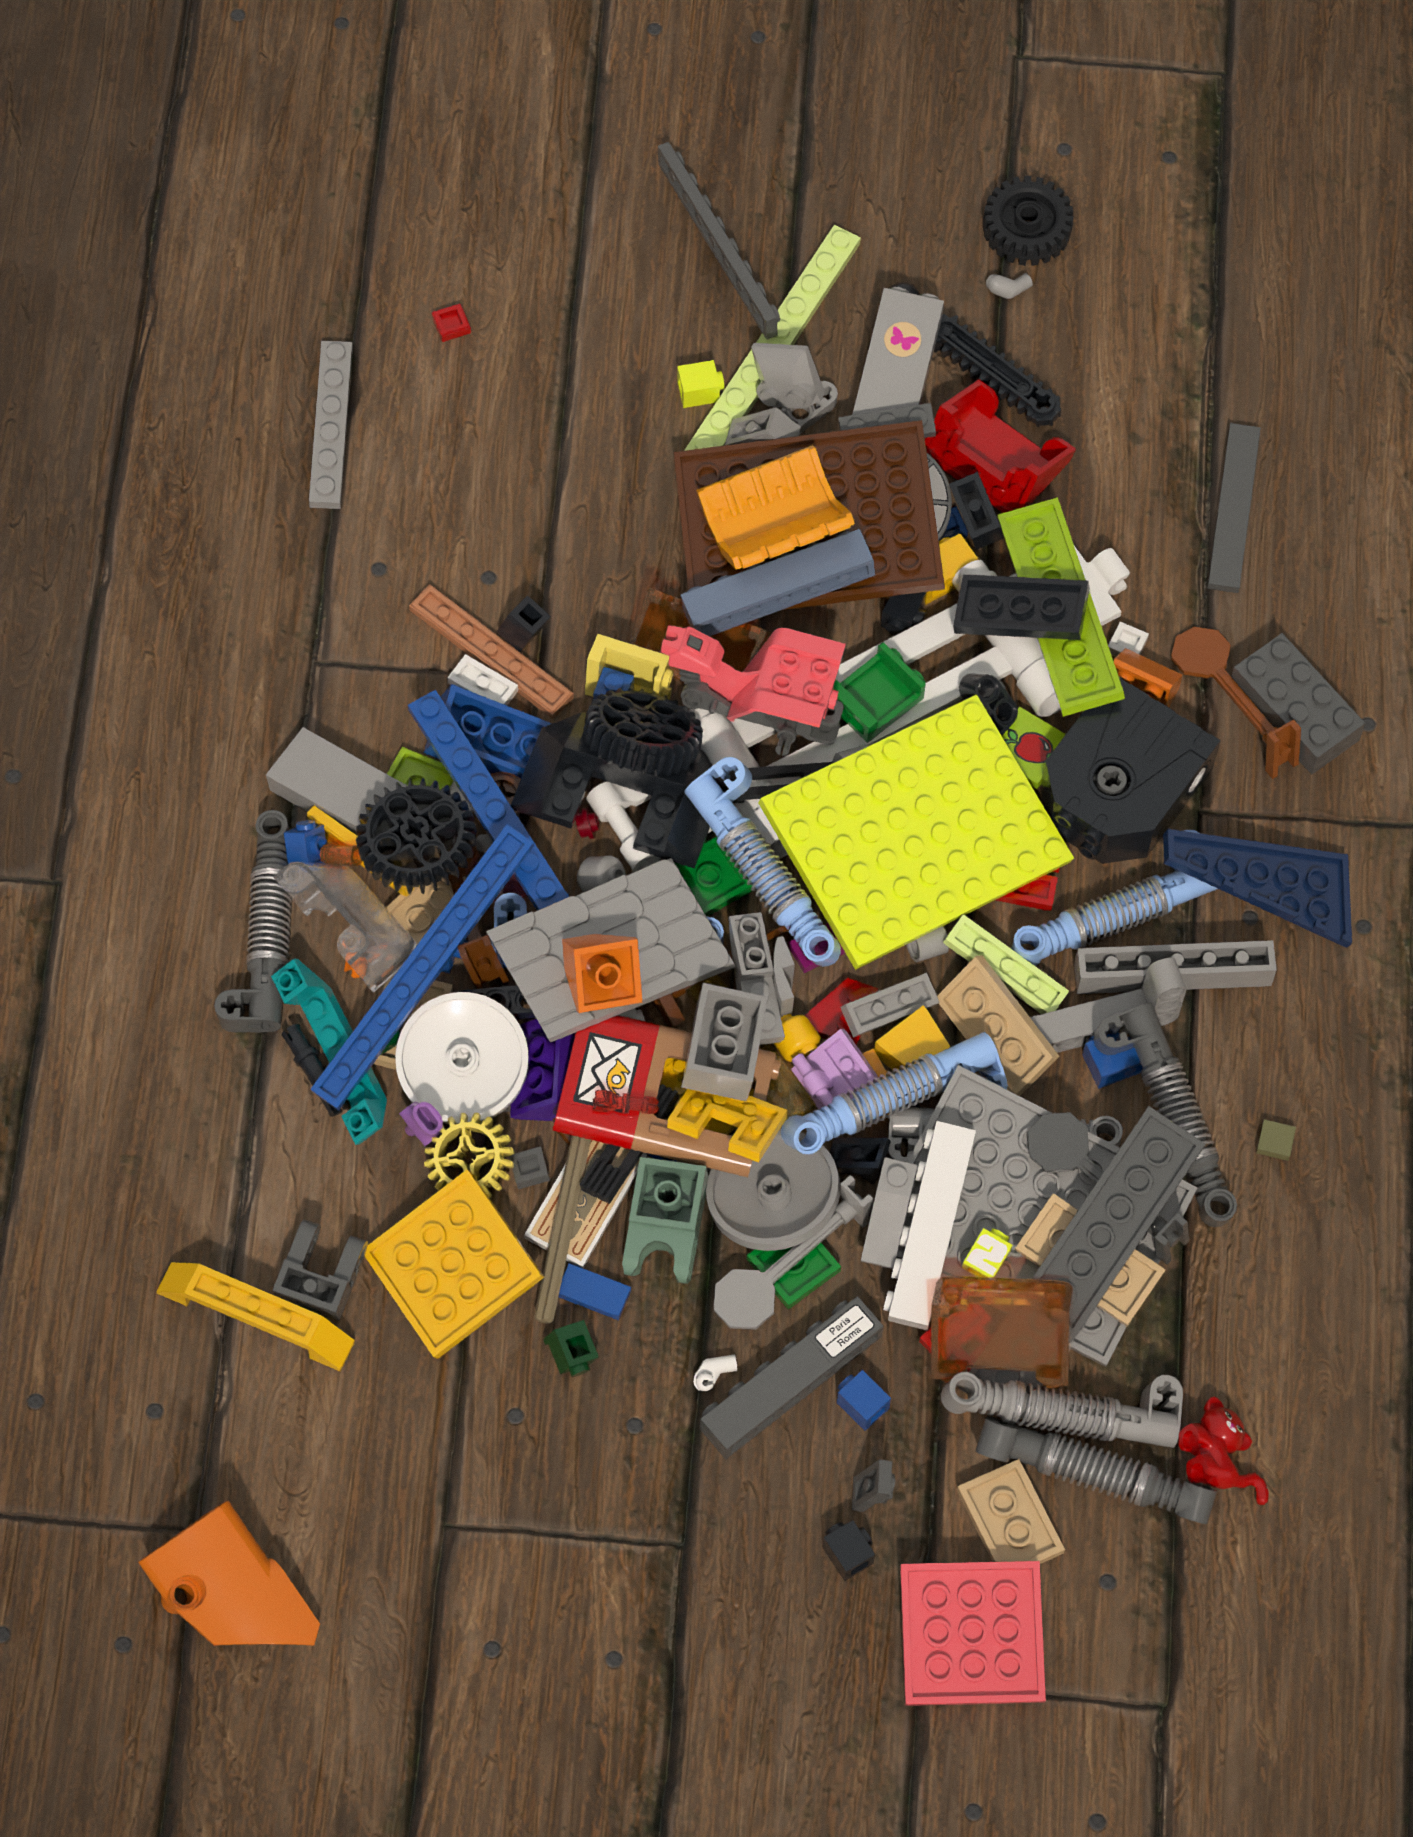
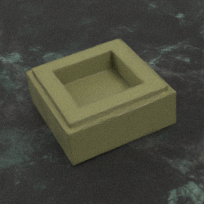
(1276, 1140)

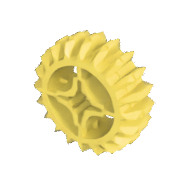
(483, 1155)

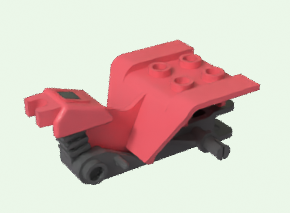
(781, 687)

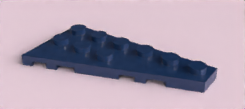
(1287, 881)

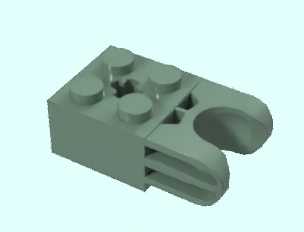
(663, 1225)

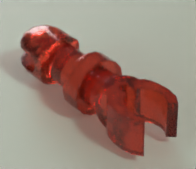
(608, 1101)

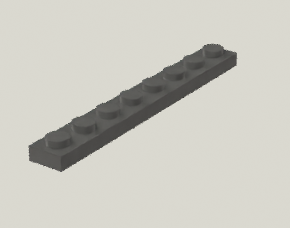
(714, 233)

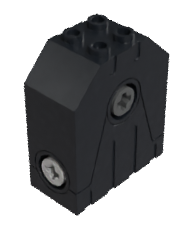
(1124, 776)

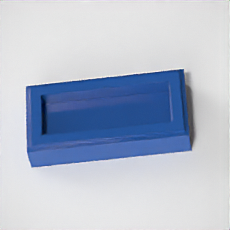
(594, 1291)

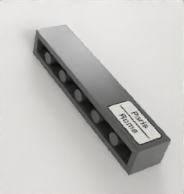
(790, 1377)

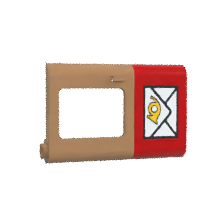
(630, 1058)

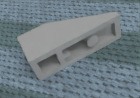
(889, 1213)

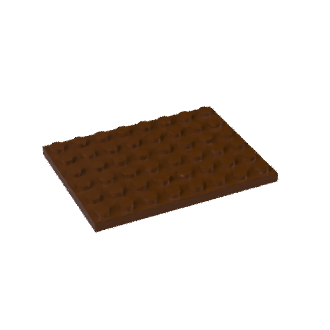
(871, 471)

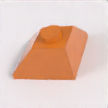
(602, 971)

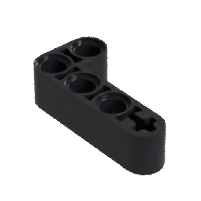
(992, 696)

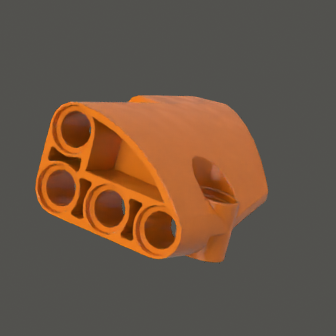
(229, 1585)

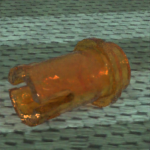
(340, 854)

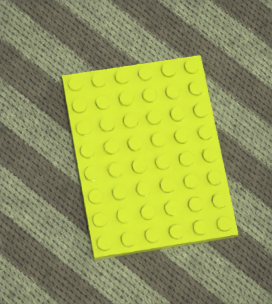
(915, 831)

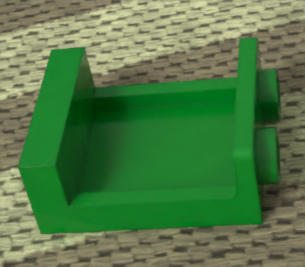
(879, 693)

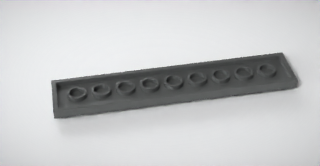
(1113, 1220)

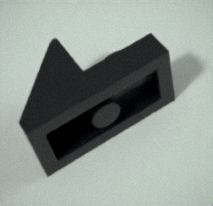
(860, 1156)

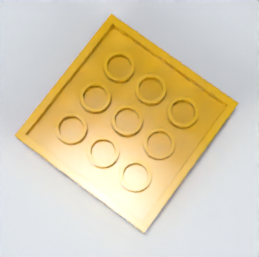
(452, 1264)

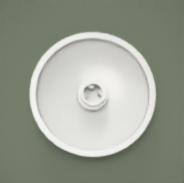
(462, 1056)

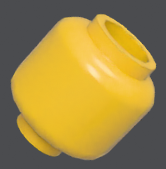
(799, 1037)

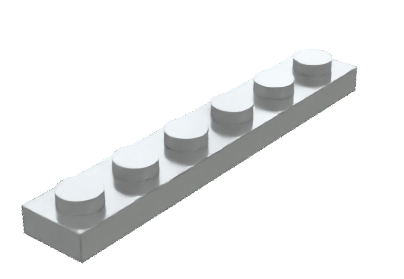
(330, 425)

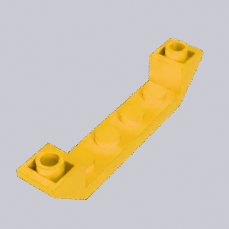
(259, 1309)

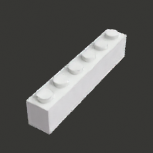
(931, 1224)

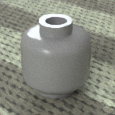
(598, 870)

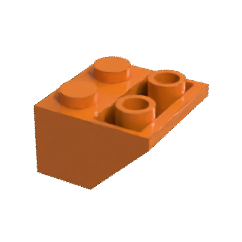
(1148, 676)

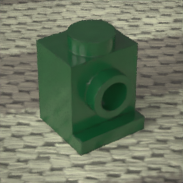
(575, 1340)

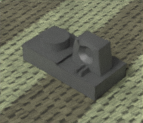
(873, 1486)

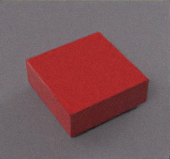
(451, 322)

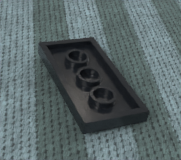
(1021, 607)

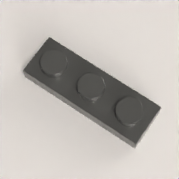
(892, 416)

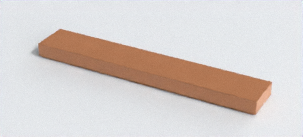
(491, 651)

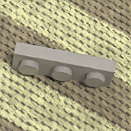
(889, 1005)

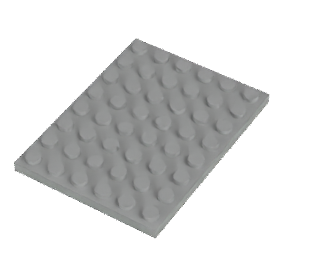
(1009, 1189)

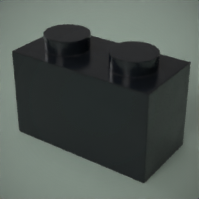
(976, 510)

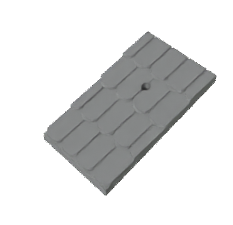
(650, 904)

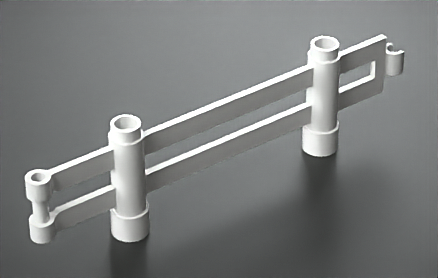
(1008, 656)

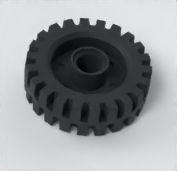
(1027, 200)

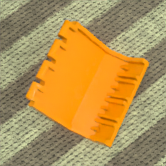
(772, 509)

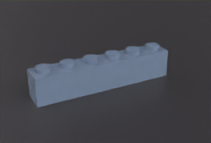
(778, 583)

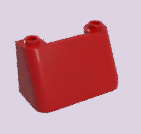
(976, 440)

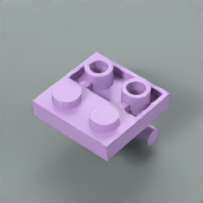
(832, 1069)

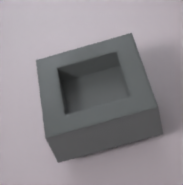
(529, 1167)

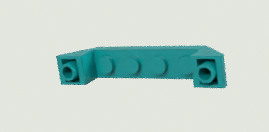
(303, 987)

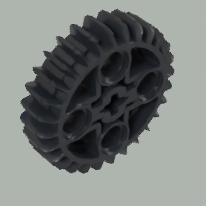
(643, 732)
(416, 823)

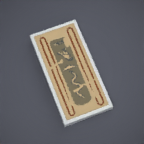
(591, 1214)

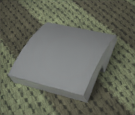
(783, 977)

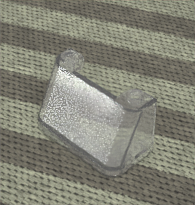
(375, 939)

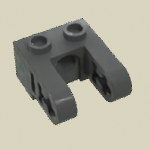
(313, 1291)

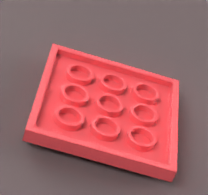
(972, 1633)

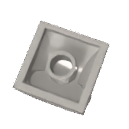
(786, 375)

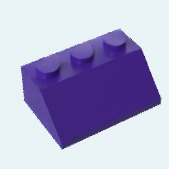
(545, 1074)

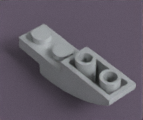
(755, 969)

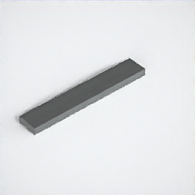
(1234, 508)

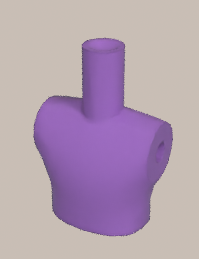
(422, 1121)

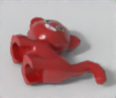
(1211, 1442)

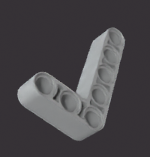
(1076, 1024)

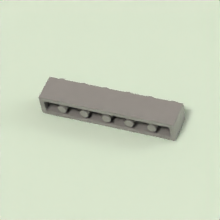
(1199, 964)

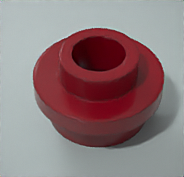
(587, 823)

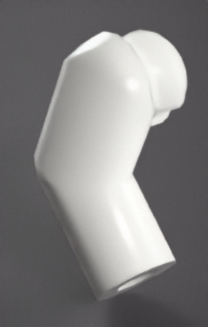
(711, 1369)

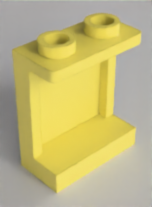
(647, 666)

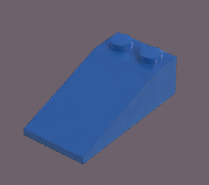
(496, 731)

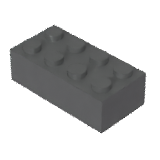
(1291, 689)

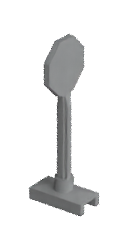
(747, 1296)

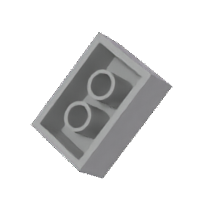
(724, 1042)

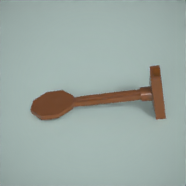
(1206, 655)

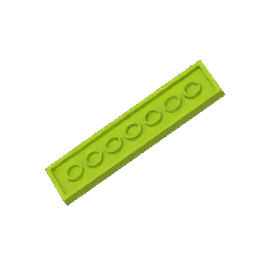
(1043, 548)

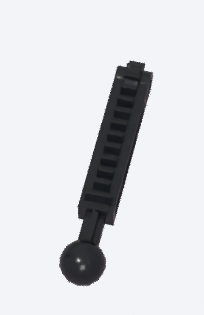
(994, 369)

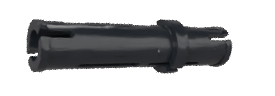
(308, 1060)

